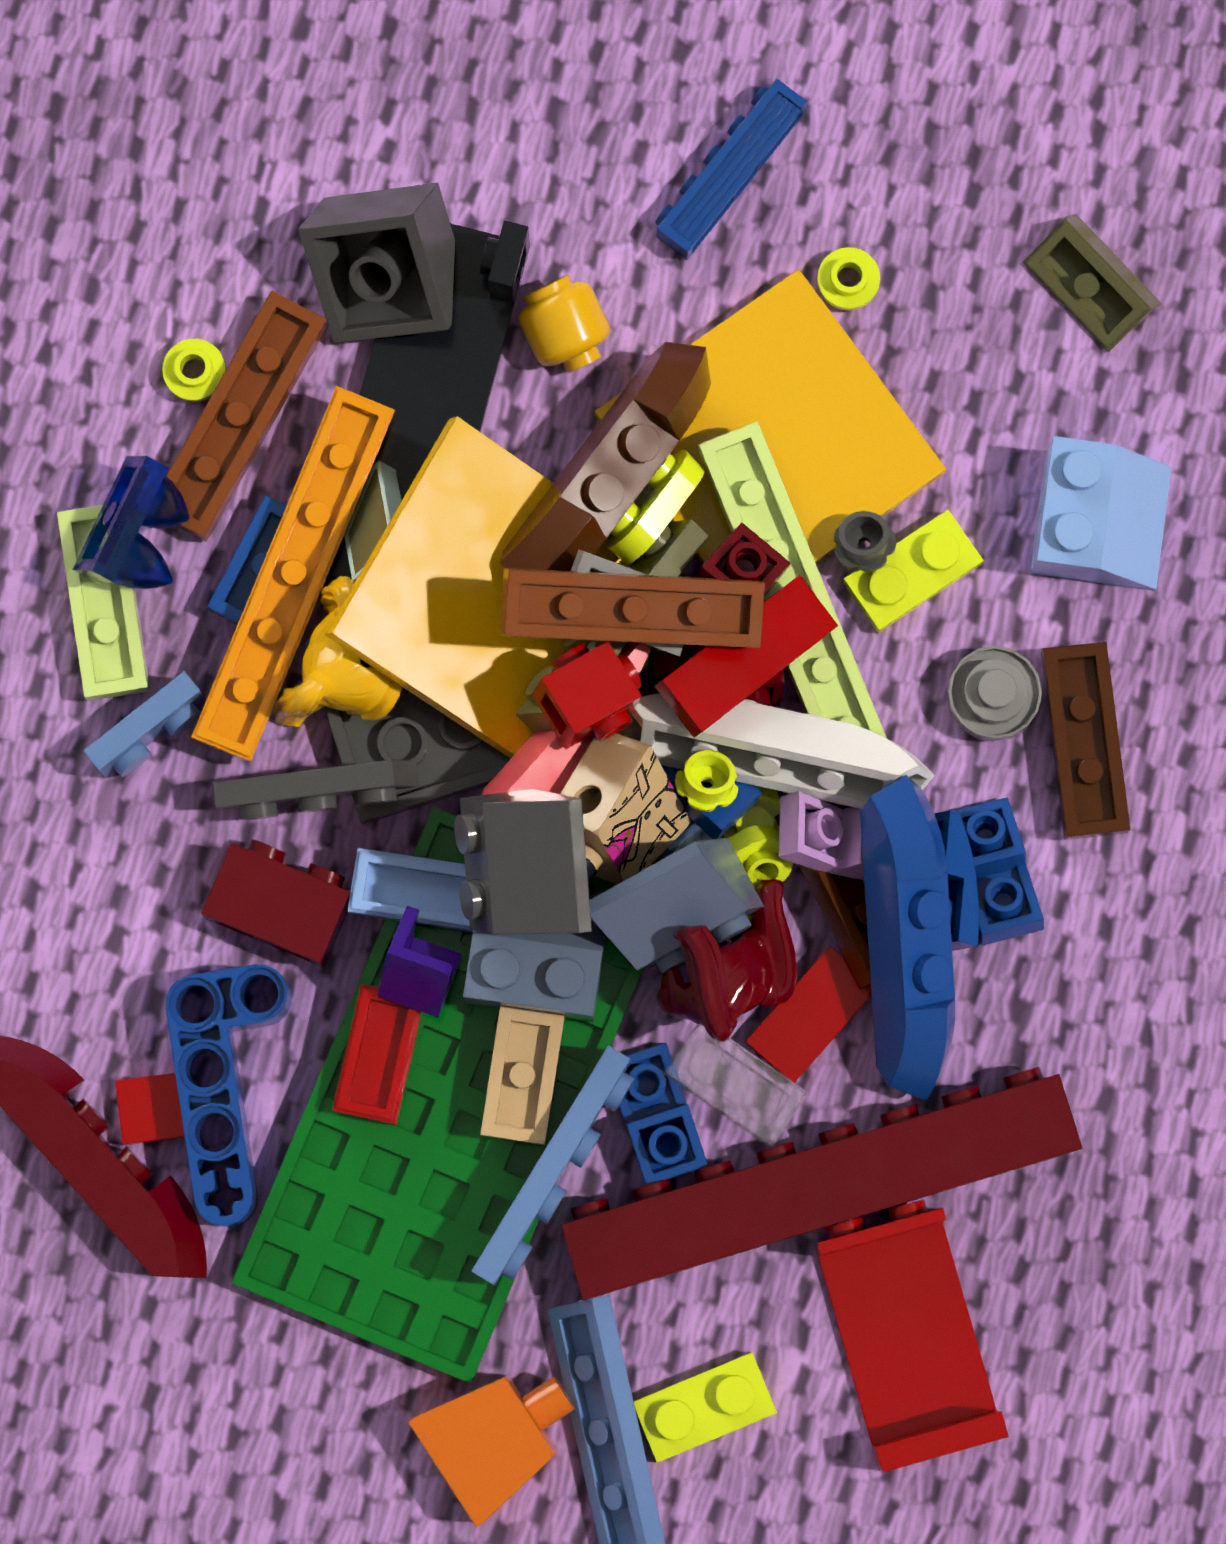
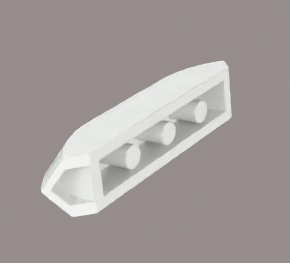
(783, 750)

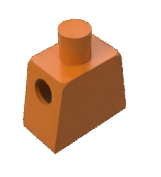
(492, 1440)

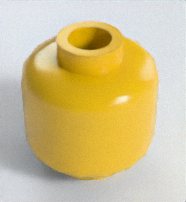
(564, 323)

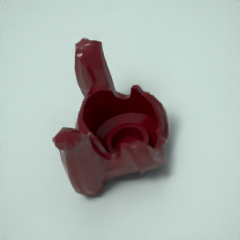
(736, 975)

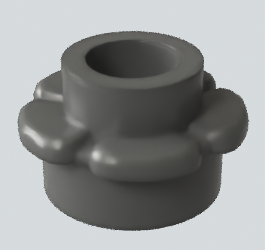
(864, 527)

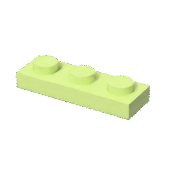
(103, 619)

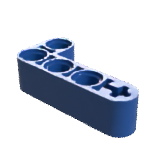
(226, 1096)

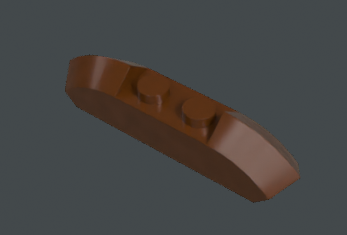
(614, 461)

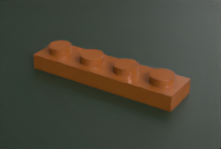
(243, 409)
(631, 608)

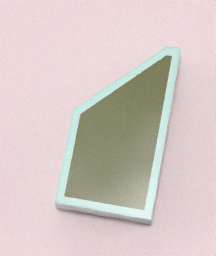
(372, 515)

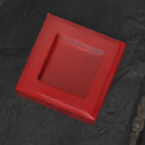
(149, 1109)

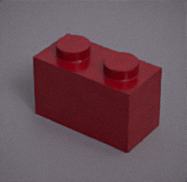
(277, 902)

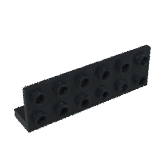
(449, 370)

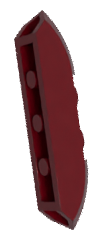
(151, 1223)

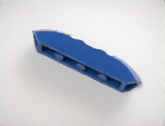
(908, 937)

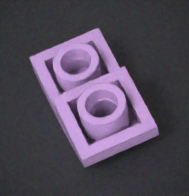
(820, 835)

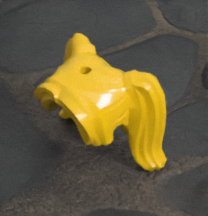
(334, 674)

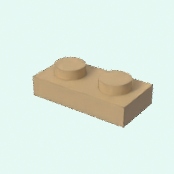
(522, 1075)

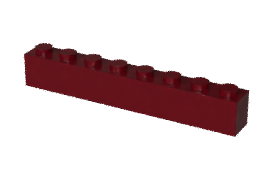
(821, 1185)

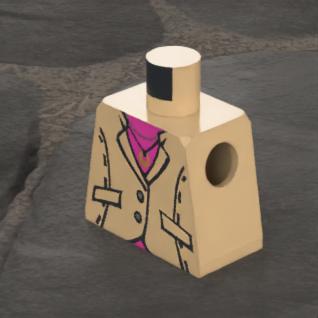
(626, 807)

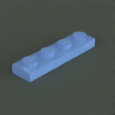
(540, 1192)
(605, 1423)

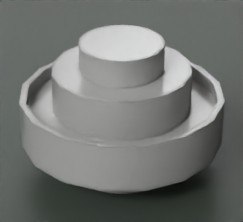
(994, 693)

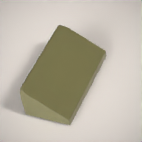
(1091, 282)

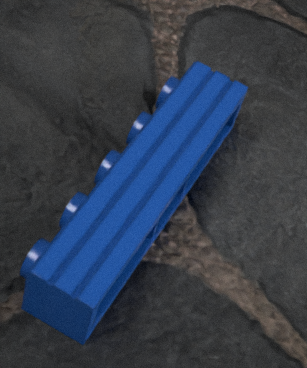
(730, 168)

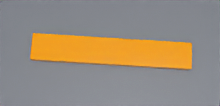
(293, 574)

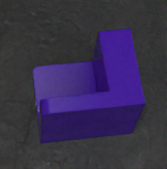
(417, 970)

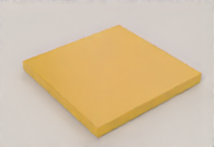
(820, 409)
(434, 589)

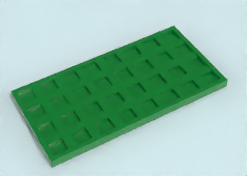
(389, 1219)

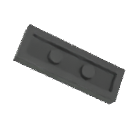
(316, 788)

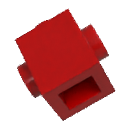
(589, 693)

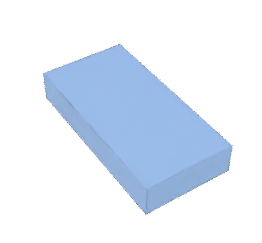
(392, 881)

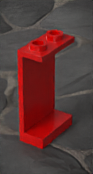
(908, 1337)

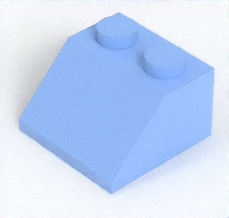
(1100, 514)

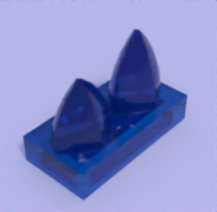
(114, 546)

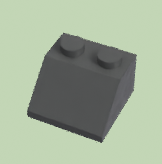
(382, 262)
(523, 863)

